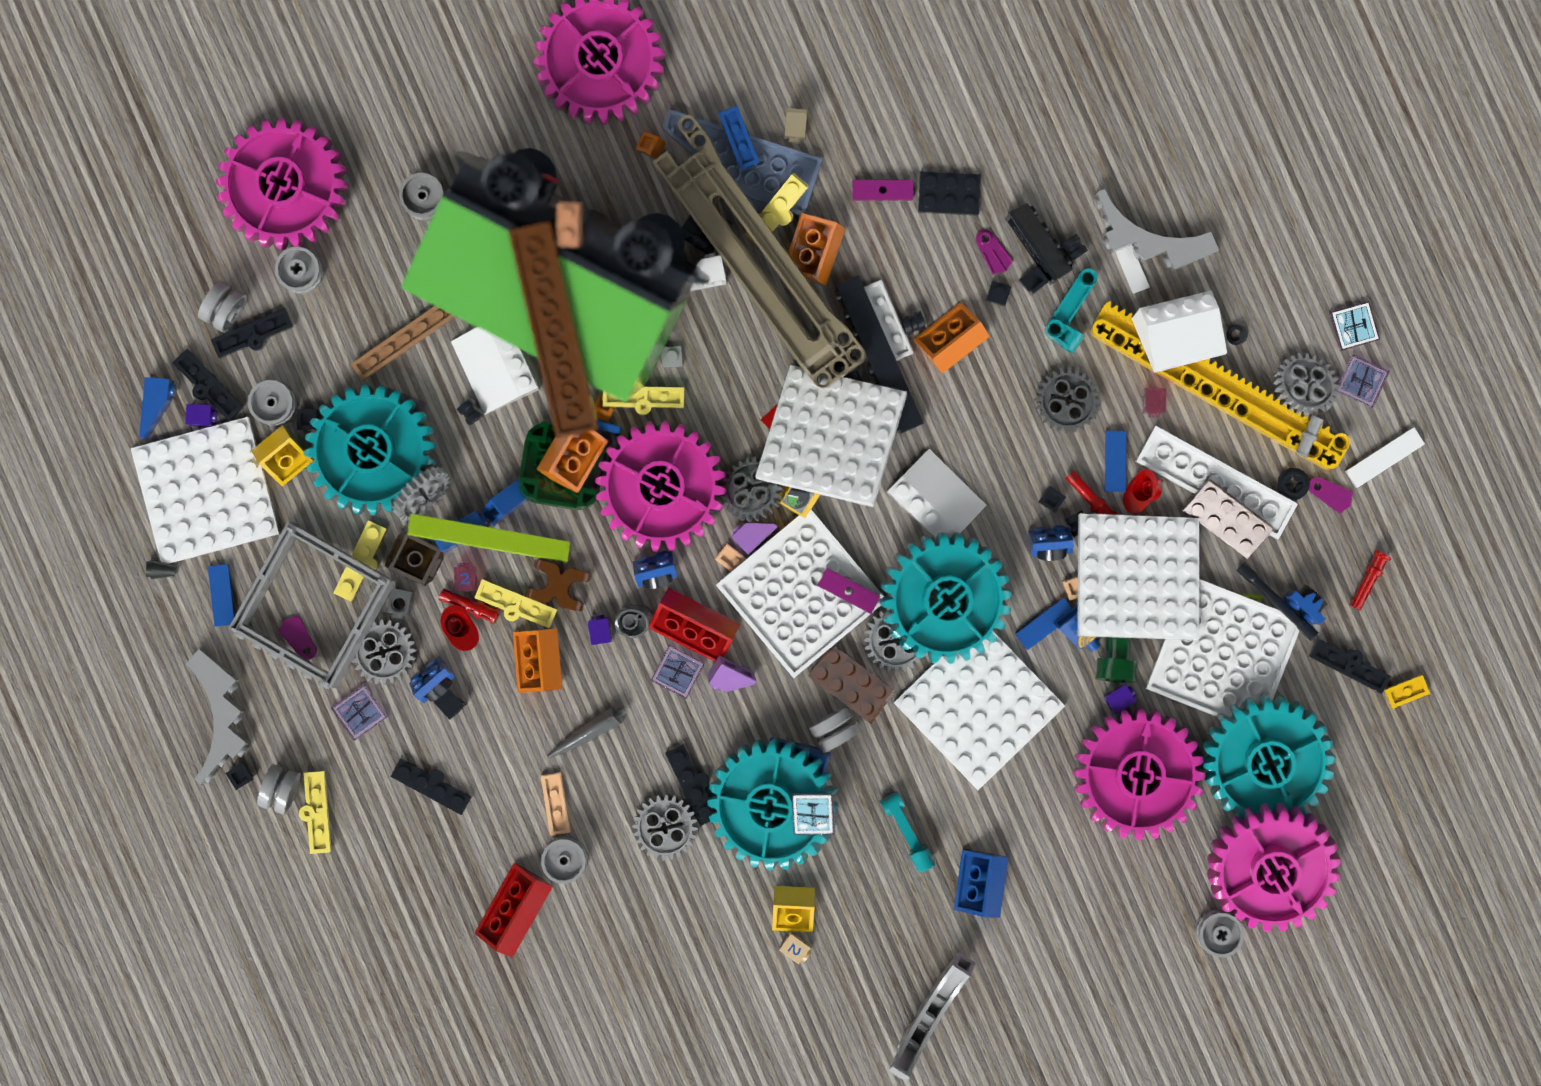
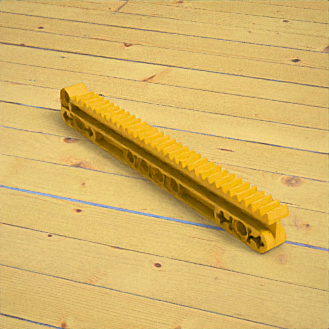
(1261, 411)

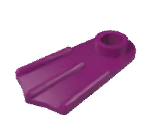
(993, 253)
(1331, 494)
(298, 637)

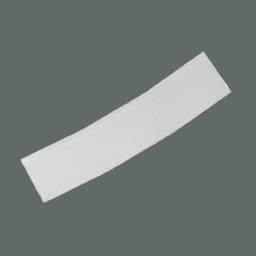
(1132, 269)

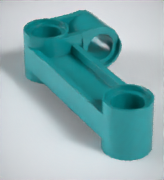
(1069, 337)
(920, 855)

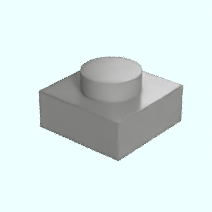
(672, 357)

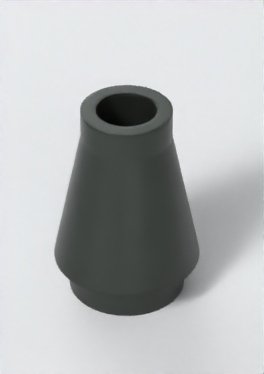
(158, 569)

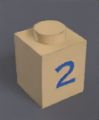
(795, 948)

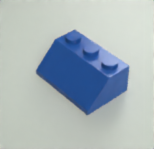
(981, 883)

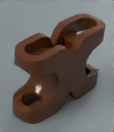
(558, 585)

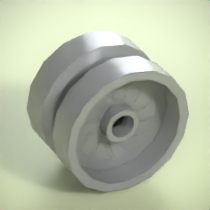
(413, 188)
(304, 281)
(222, 306)
(268, 391)
(833, 726)
(278, 789)
(557, 870)
(1207, 933)

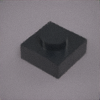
(998, 293)
(304, 417)
(1052, 499)
(239, 776)

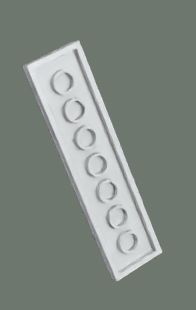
(1192, 468)

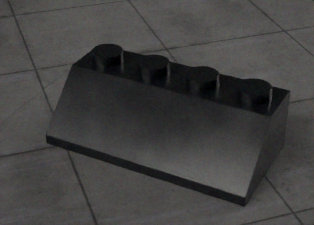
(1038, 243)

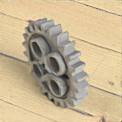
(1306, 384)
(431, 485)
(900, 657)
(389, 669)
(660, 809)

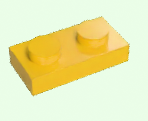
(1406, 691)

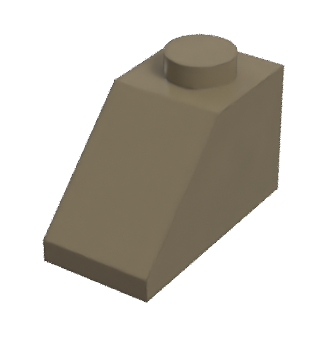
(795, 125)

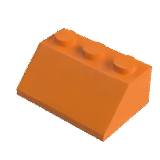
(816, 247)
(951, 337)
(572, 458)
(537, 660)

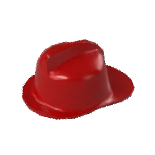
(1142, 491)
(459, 628)

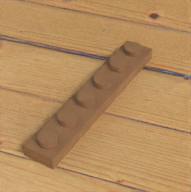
(401, 342)

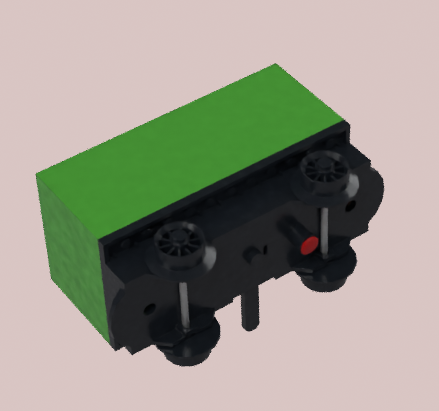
(620, 283)

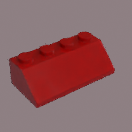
(693, 625)
(513, 910)

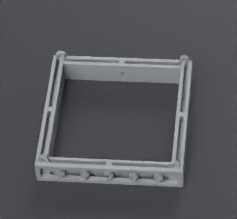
(263, 581)

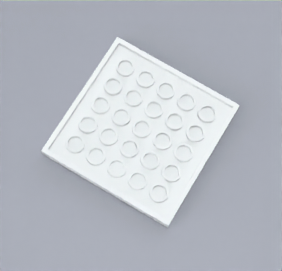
(831, 437)
(205, 491)
(1138, 576)
(781, 596)
(1236, 657)
(979, 709)

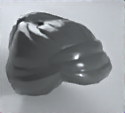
(629, 623)

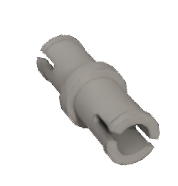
(1309, 436)

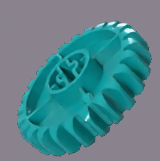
(337, 439)
(921, 618)
(1259, 726)
(749, 816)

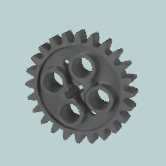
(1072, 382)
(750, 489)

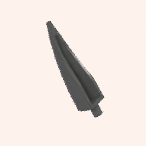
(591, 730)

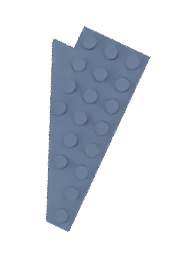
(762, 180)

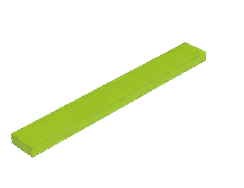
(488, 538)

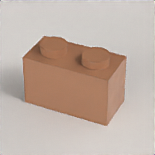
(570, 224)

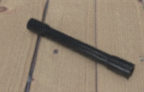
(1301, 624)

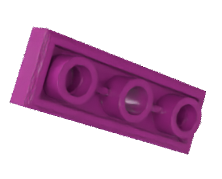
(869, 190)
(859, 597)

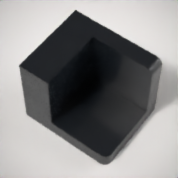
(1034, 281)
(449, 704)

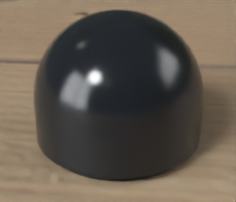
(1243, 334)

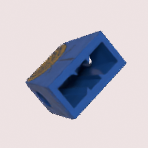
(1069, 627)

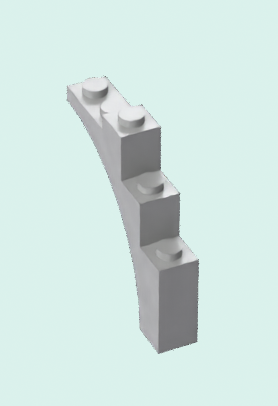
(1124, 233)
(226, 740)
(929, 1015)

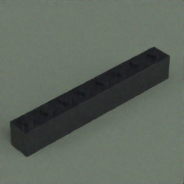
(878, 352)

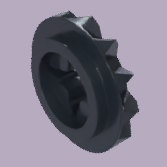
(1299, 476)

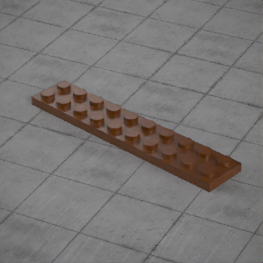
(553, 329)

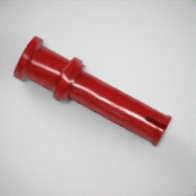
(1097, 504)
(1374, 571)
(478, 609)

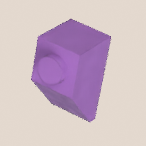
(751, 535)
(729, 675)

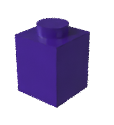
(200, 415)
(599, 630)
(1120, 698)

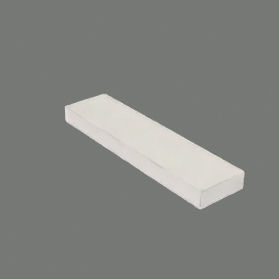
(888, 320)
(1385, 457)

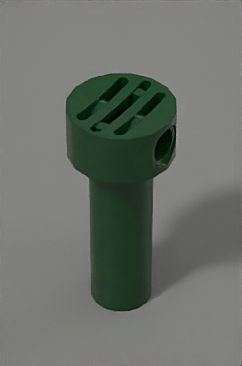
(1116, 664)

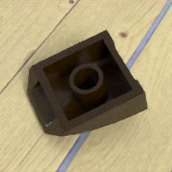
(414, 558)

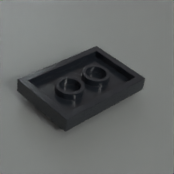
(949, 193)

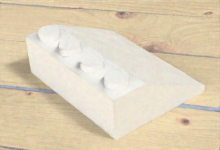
(1181, 331)
(494, 369)
(936, 497)

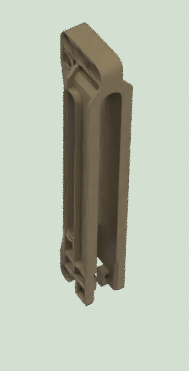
(699, 186)

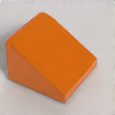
(650, 145)
(602, 413)

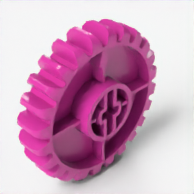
(611, 90)
(293, 155)
(626, 478)
(1172, 782)
(1271, 835)

